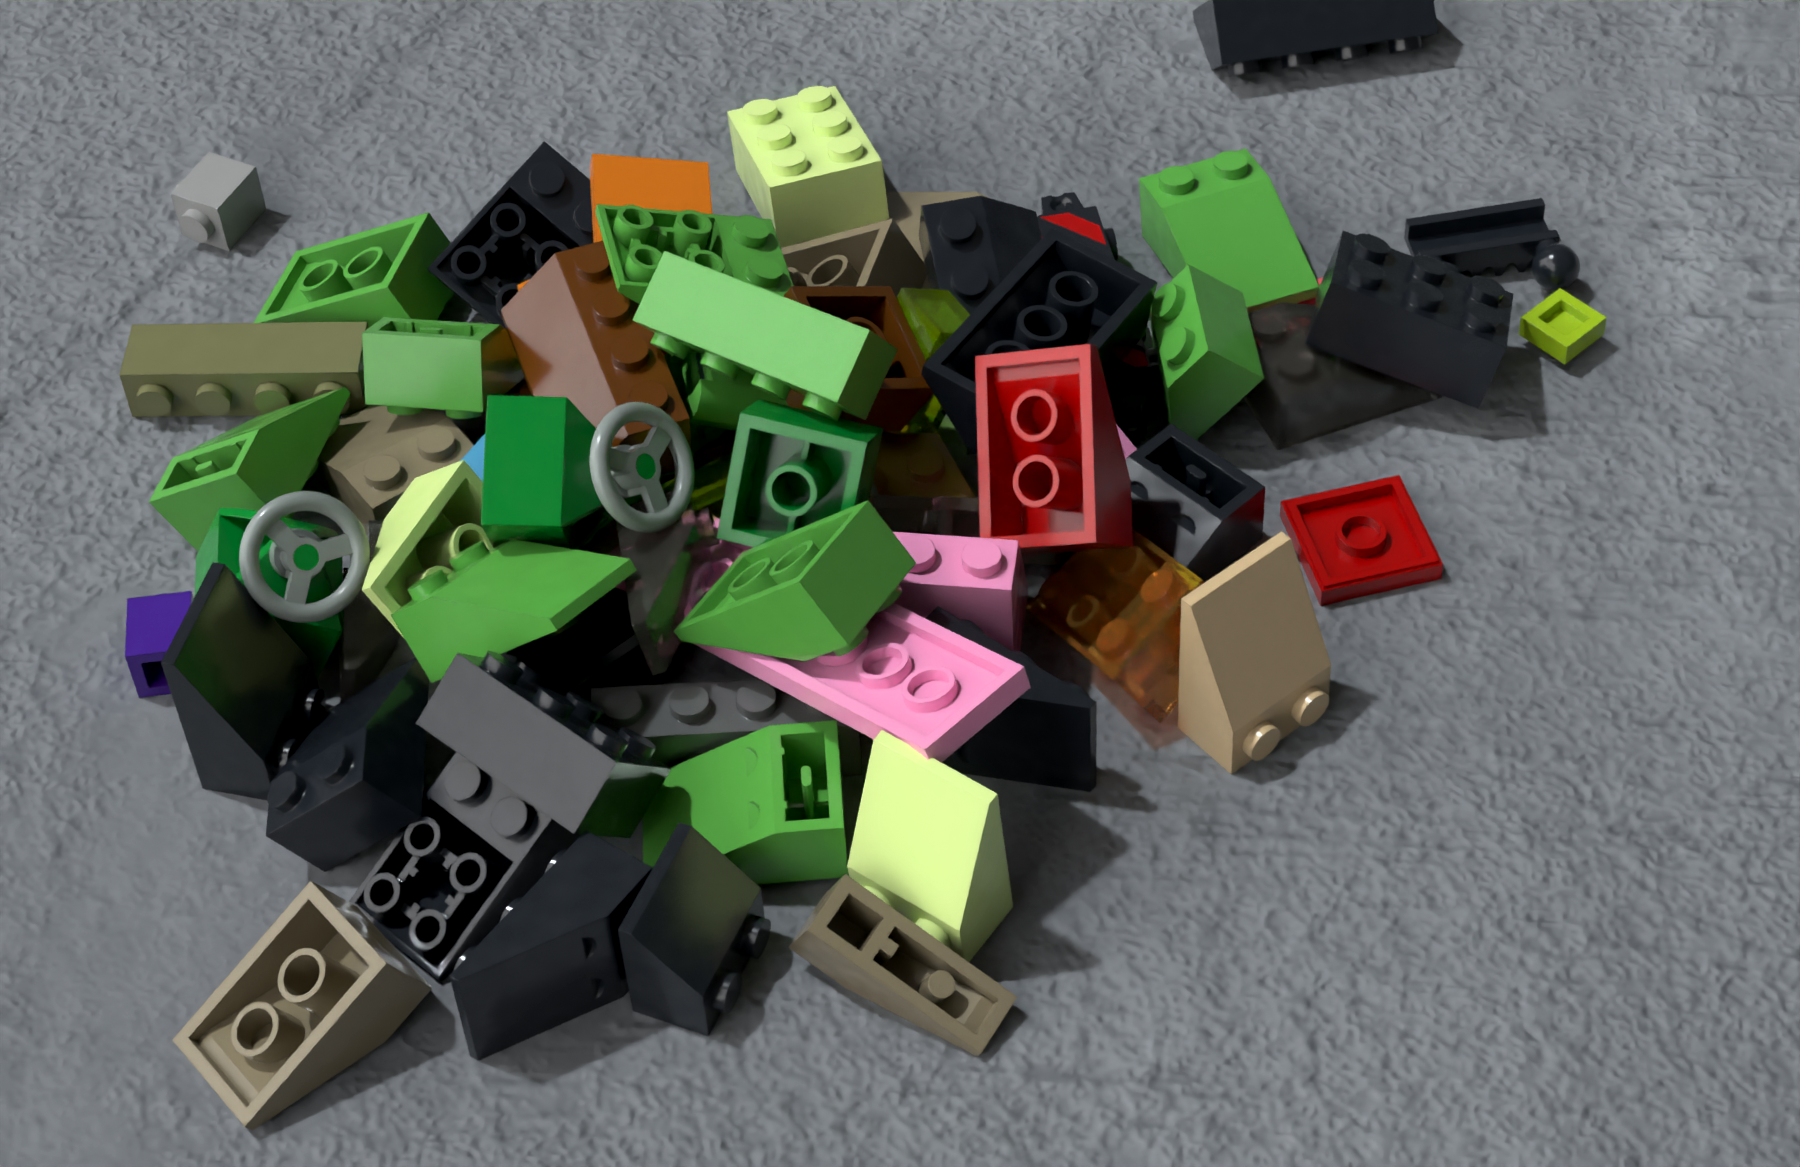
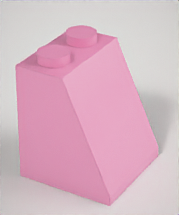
(969, 579)

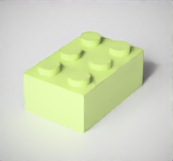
(808, 165)

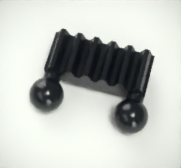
(1495, 238)

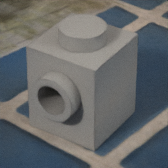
(218, 201)

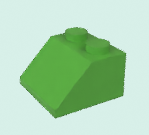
(1202, 349)

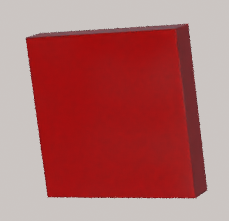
(1360, 540)

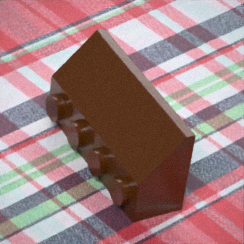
(582, 344)

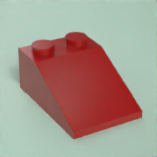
(1050, 452)

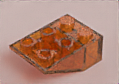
(1122, 617)

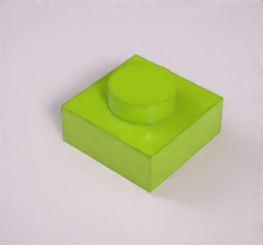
(1562, 326)

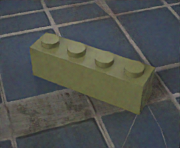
(240, 367)

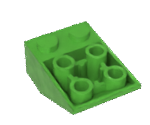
(731, 245)
(437, 366)
(247, 465)
(762, 802)

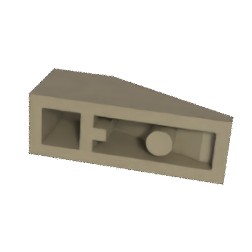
(901, 967)

